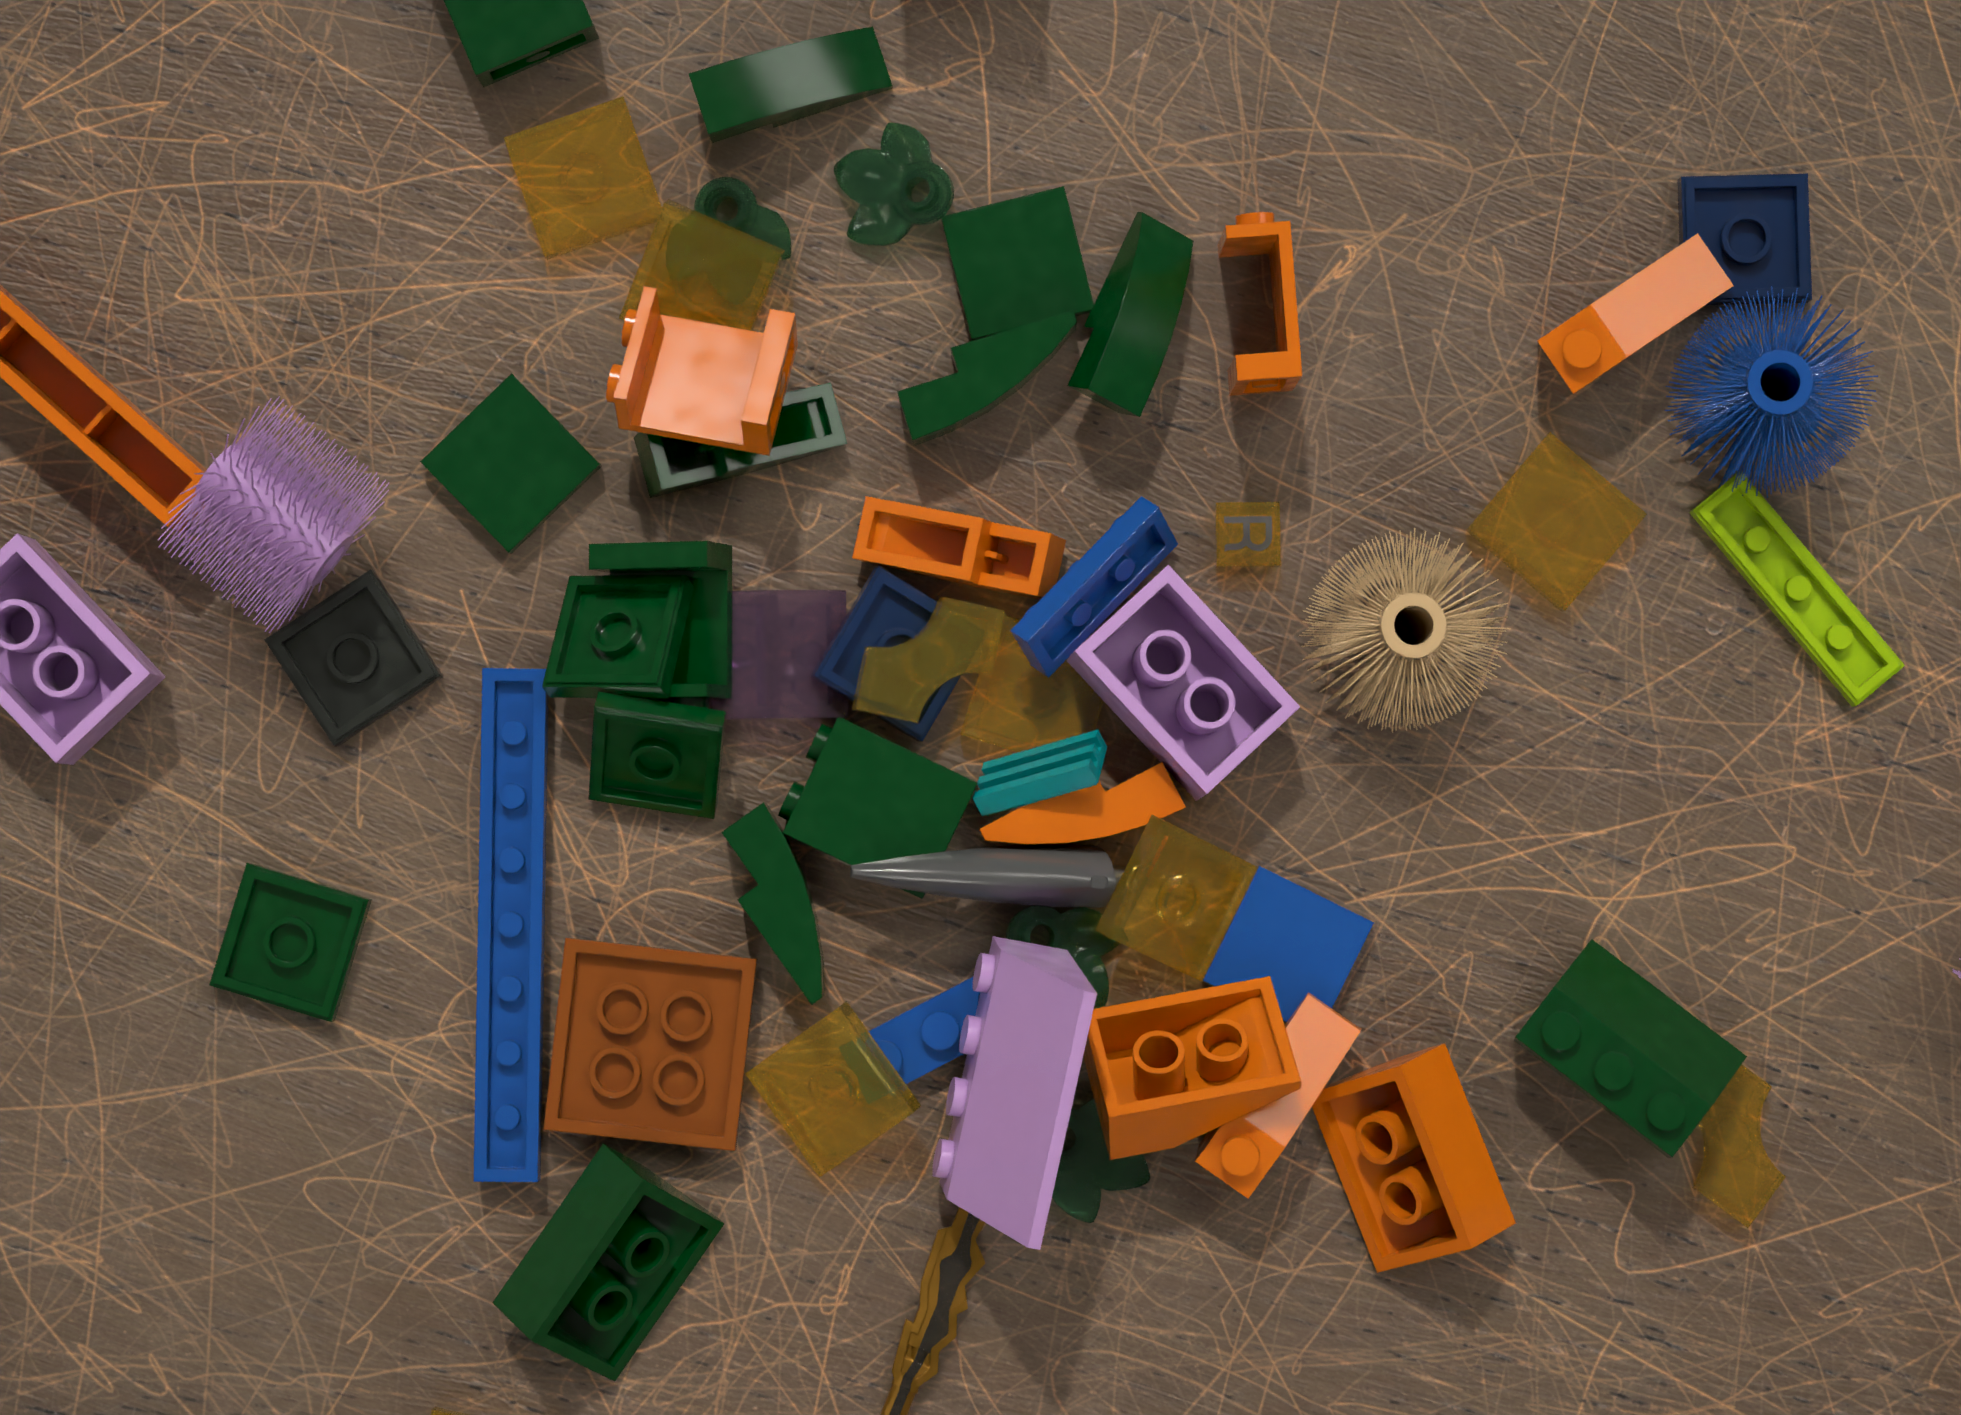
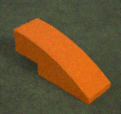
(958, 548)
(1090, 811)

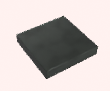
(353, 658)

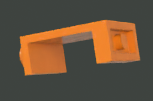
(1271, 371)
(702, 378)

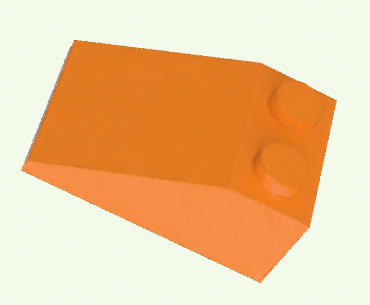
(1186, 1064)

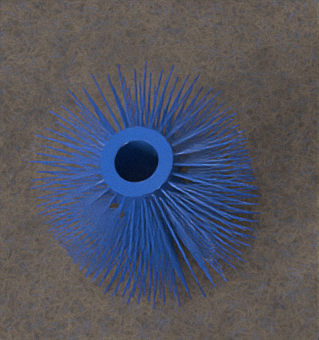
(1787, 376)

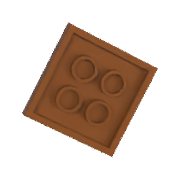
(650, 1044)

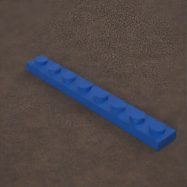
(511, 926)

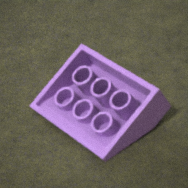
(1015, 1086)

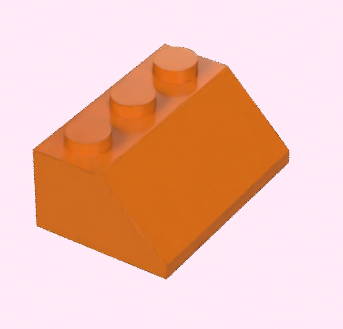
(1412, 1159)

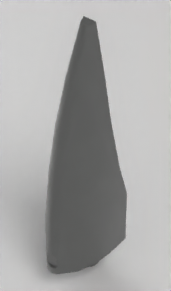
(1004, 874)

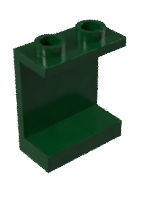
(706, 646)

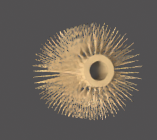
(1423, 615)

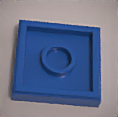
(1293, 939)

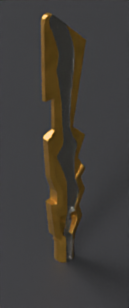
(942, 1296)

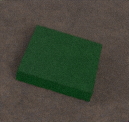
(1017, 262)
(511, 463)
(618, 636)
(656, 755)
(290, 942)

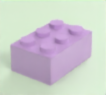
(61, 657)
(1182, 683)

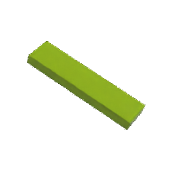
(1797, 589)

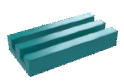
(1040, 773)

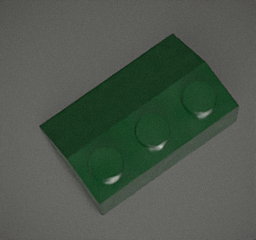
(1630, 1049)
(607, 1264)

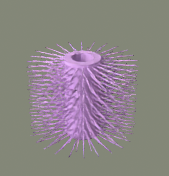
(273, 514)

